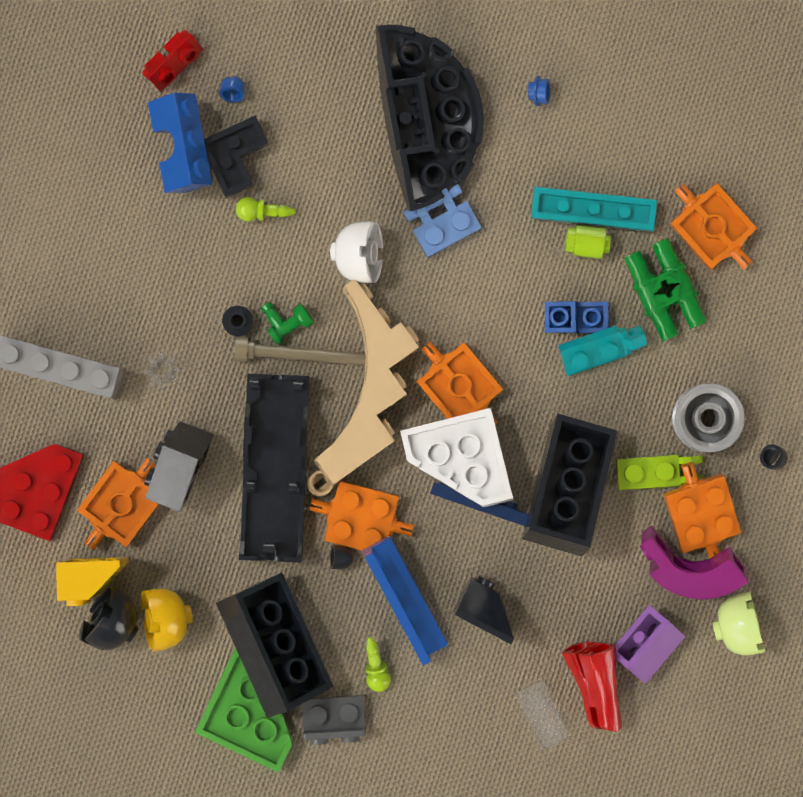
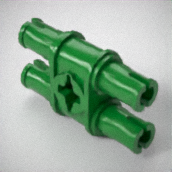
(658, 305)

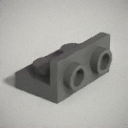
(334, 718)

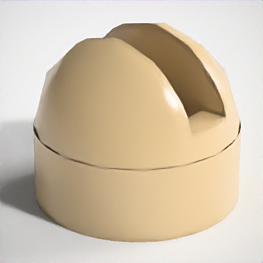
(322, 490)

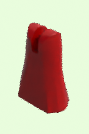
(595, 673)

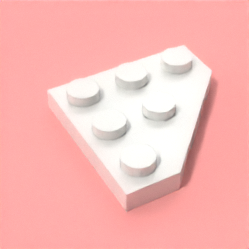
(462, 455)

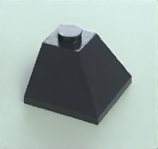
(483, 608)

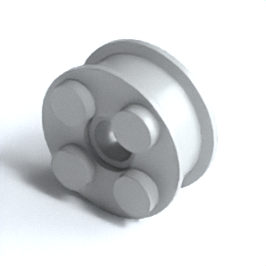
(727, 412)

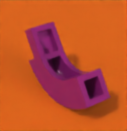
(692, 579)

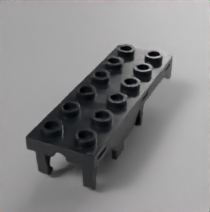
(274, 467)

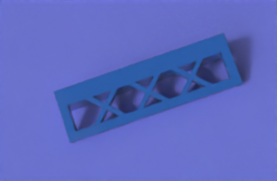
(405, 598)

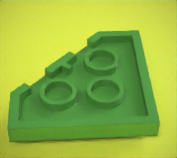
(239, 722)

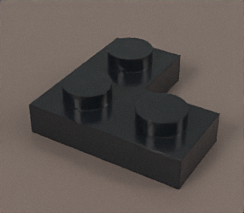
(226, 153)

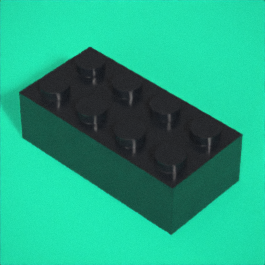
(570, 485)
(274, 645)

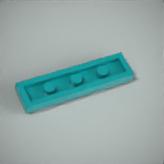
(593, 209)

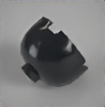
(111, 621)

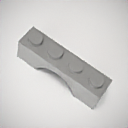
(60, 367)

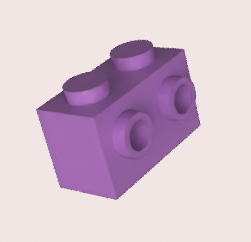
(647, 644)

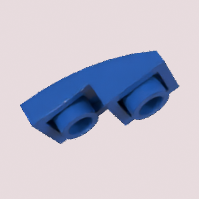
(576, 317)

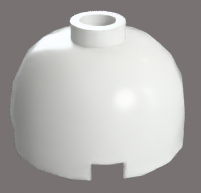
(358, 251)

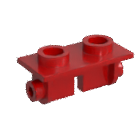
(182, 51)

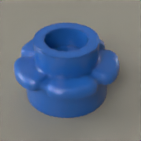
(539, 91)

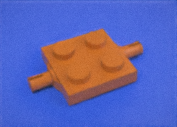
(713, 226)
(458, 382)
(118, 504)
(701, 512)
(360, 516)

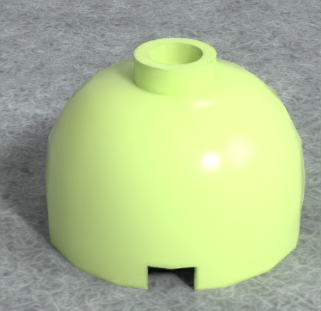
(739, 626)

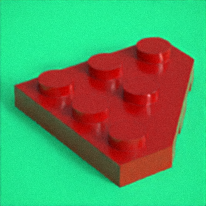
(37, 489)

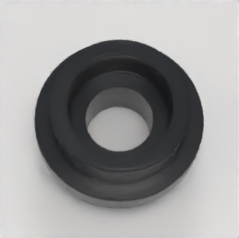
(247, 321)

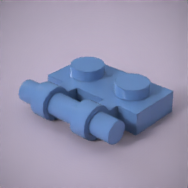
(447, 228)

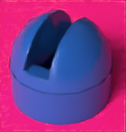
(226, 91)

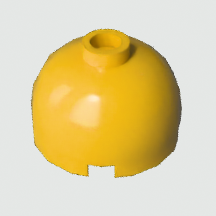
(164, 618)

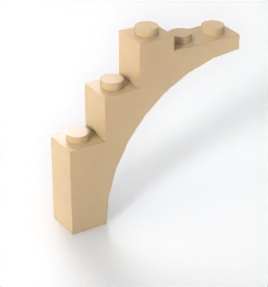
(380, 390)

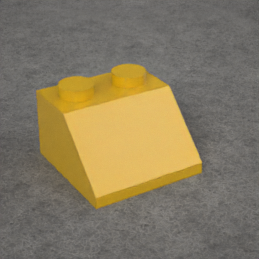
(86, 578)

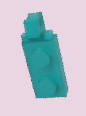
(600, 348)

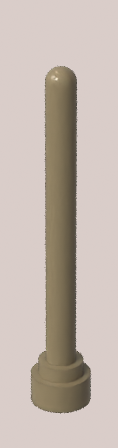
(248, 349)

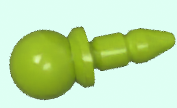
(249, 209)
(378, 677)

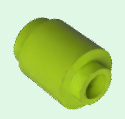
(587, 241)

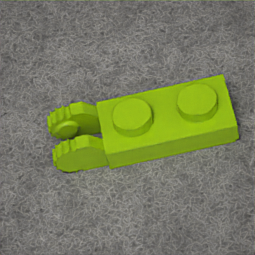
(652, 471)

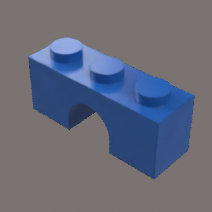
(189, 164)

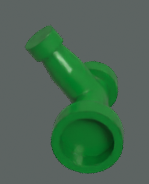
(282, 328)

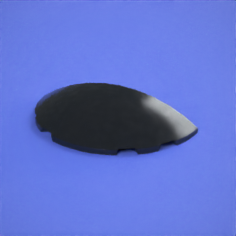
(428, 112)

